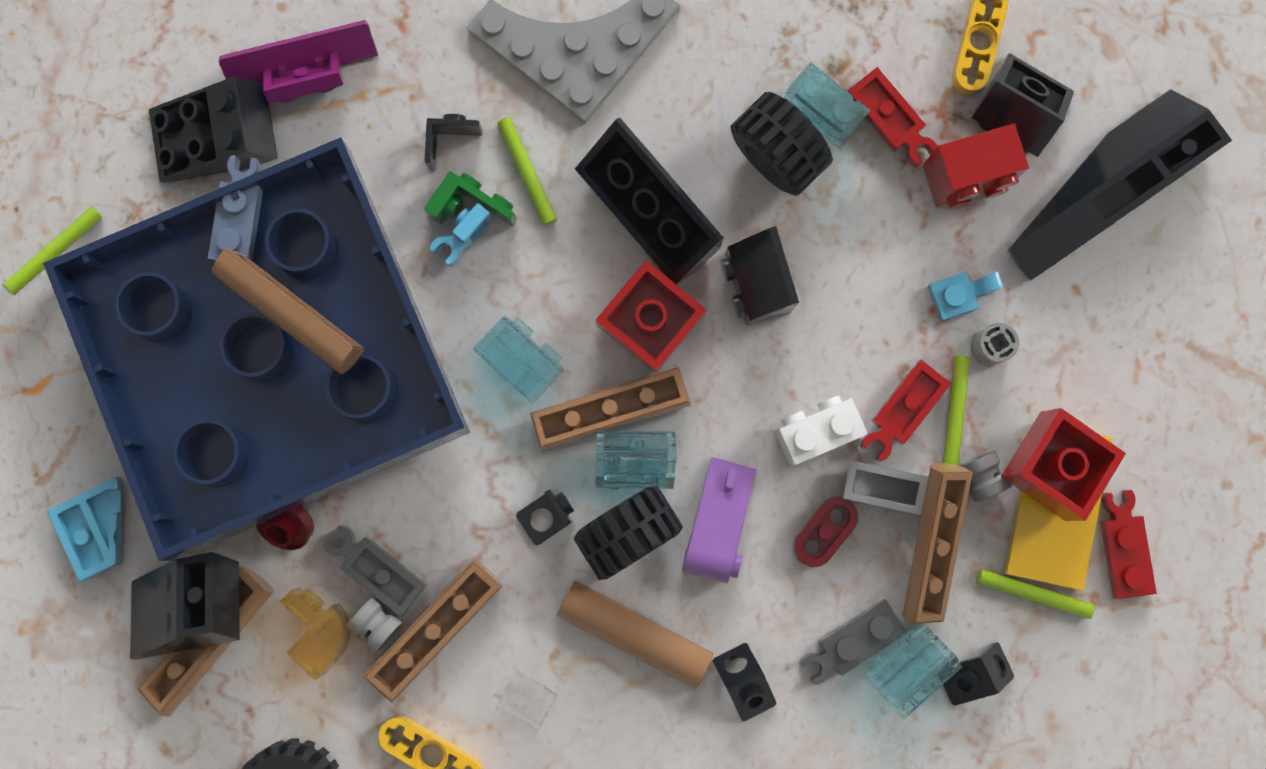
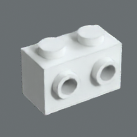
(821, 432)

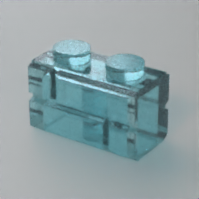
(826, 105)
(519, 358)
(635, 459)
(912, 670)

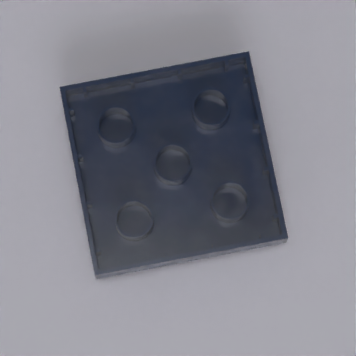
(214, 400)

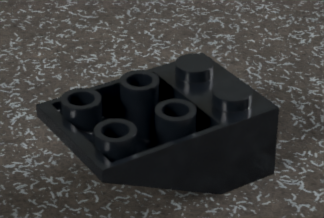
(208, 126)
(185, 606)

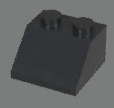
(1025, 98)
(760, 277)

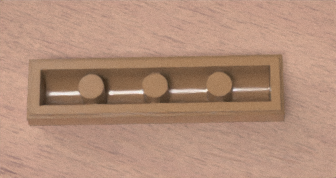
(287, 310)
(610, 409)
(937, 543)
(432, 630)
(635, 634)
(184, 669)

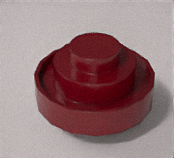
(288, 530)

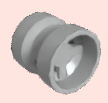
(986, 345)
(986, 476)
(374, 624)

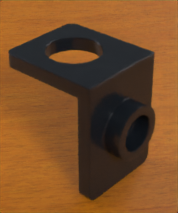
(450, 124)
(559, 508)
(978, 677)
(748, 687)

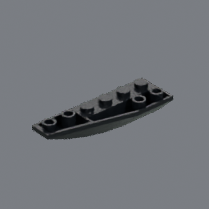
(1120, 176)

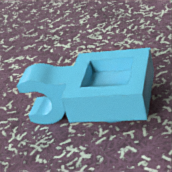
(469, 227)
(958, 295)

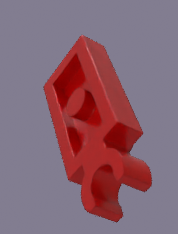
(892, 116)
(906, 407)
(1126, 549)

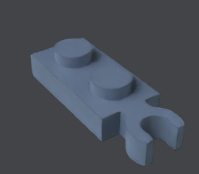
(237, 220)

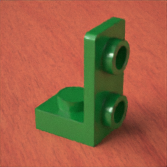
(447, 201)

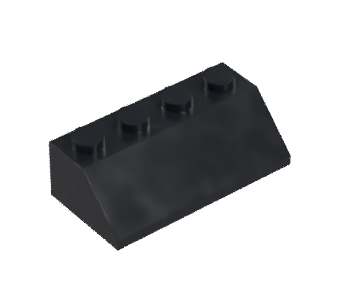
(649, 203)

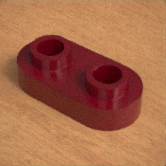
(827, 534)

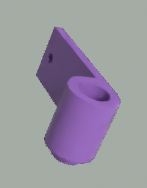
(719, 522)

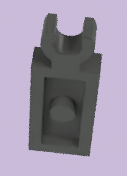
(378, 571)
(856, 641)

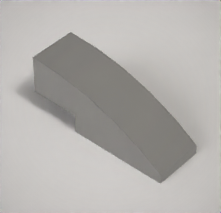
(885, 488)

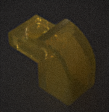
(326, 633)

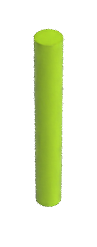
(527, 171)
(51, 251)
(956, 410)
(1035, 593)

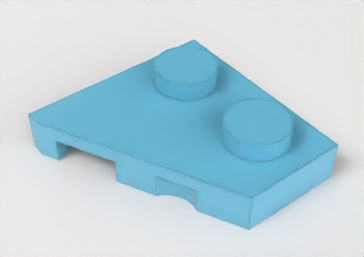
(91, 528)

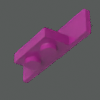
(302, 62)

